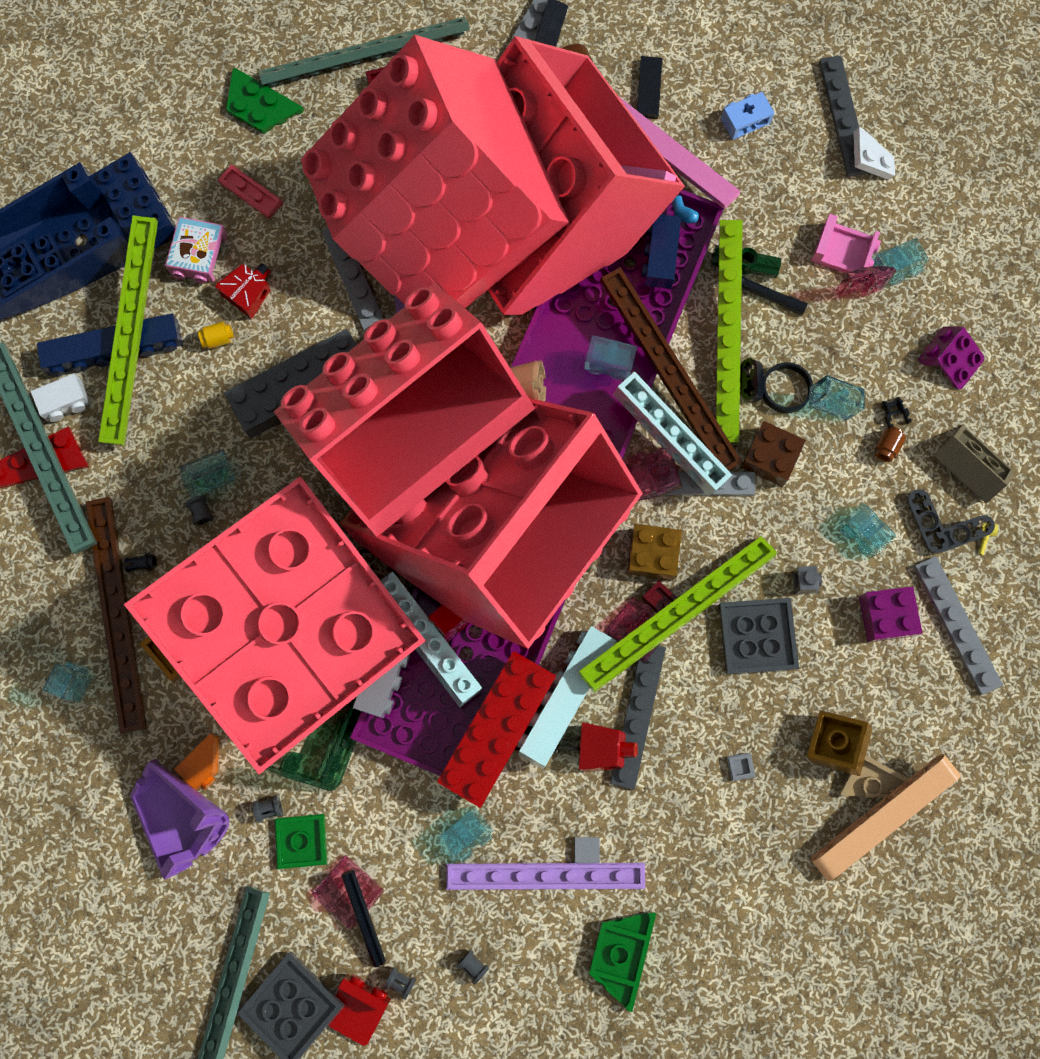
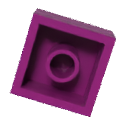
(890, 614)

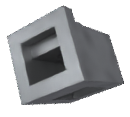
(806, 580)

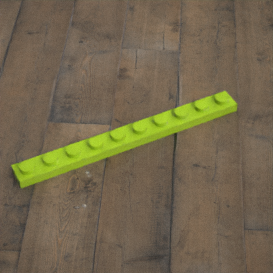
(729, 328)
(128, 330)
(676, 614)

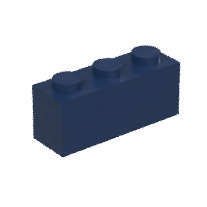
(661, 252)

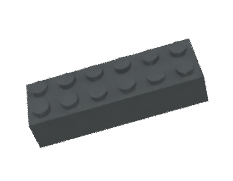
(261, 395)

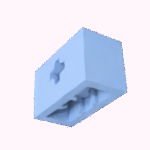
(747, 115)

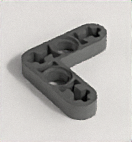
(945, 534)

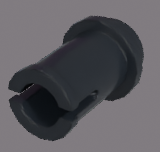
(143, 562)

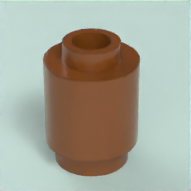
(890, 444)

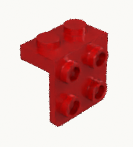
(362, 1009)

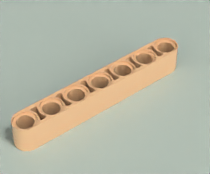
(885, 817)

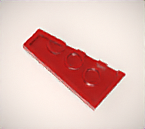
(18, 468)

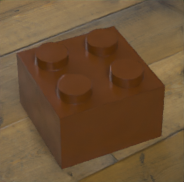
(773, 453)

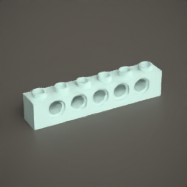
(671, 434)
(435, 650)

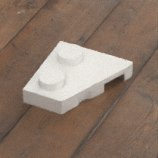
(872, 156)

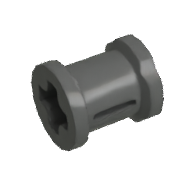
(199, 510)
(267, 809)
(472, 966)
(408, 982)

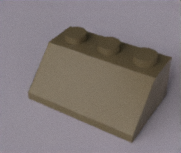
(974, 464)

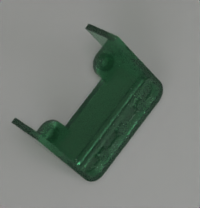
(324, 752)

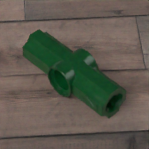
(759, 263)

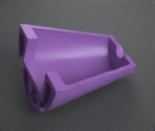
(176, 819)

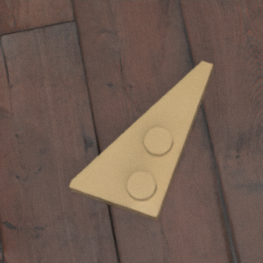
(874, 781)

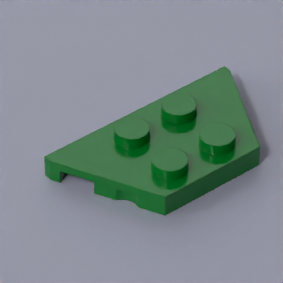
(257, 103)
(622, 955)

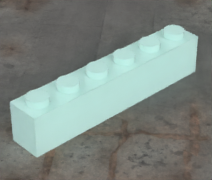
(564, 701)

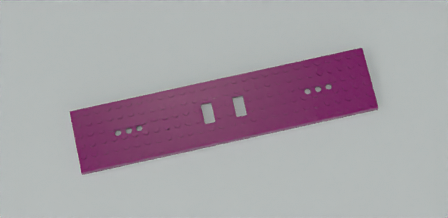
(424, 717)

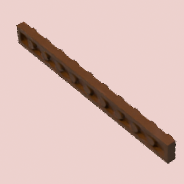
(669, 367)
(116, 616)

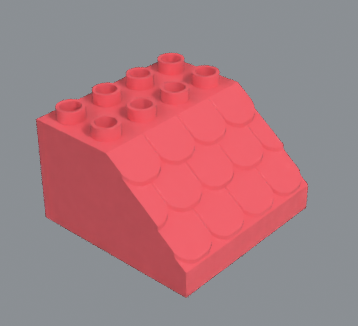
(582, 142)
(434, 175)
(405, 407)
(513, 523)
(276, 624)

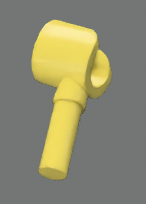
(984, 540)

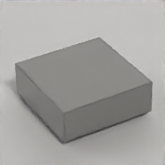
(740, 767)
(587, 849)

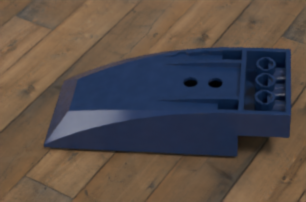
(42, 229)

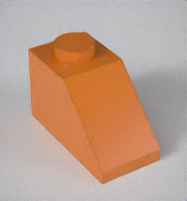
(201, 764)

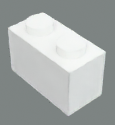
(61, 398)

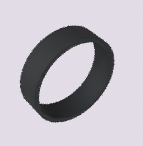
(787, 365)

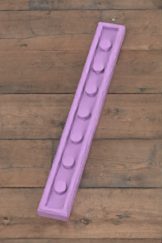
(545, 876)

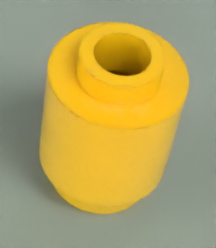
(215, 335)

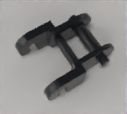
(886, 406)

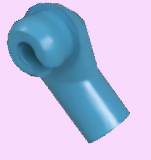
(687, 214)

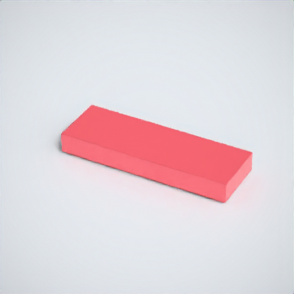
(250, 191)

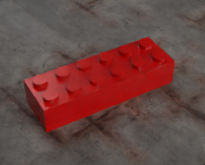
(496, 729)

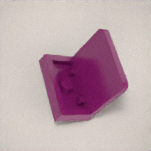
(954, 353)

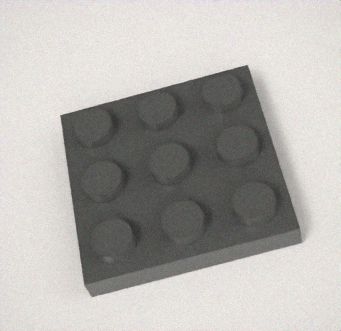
(758, 636)
(291, 1008)

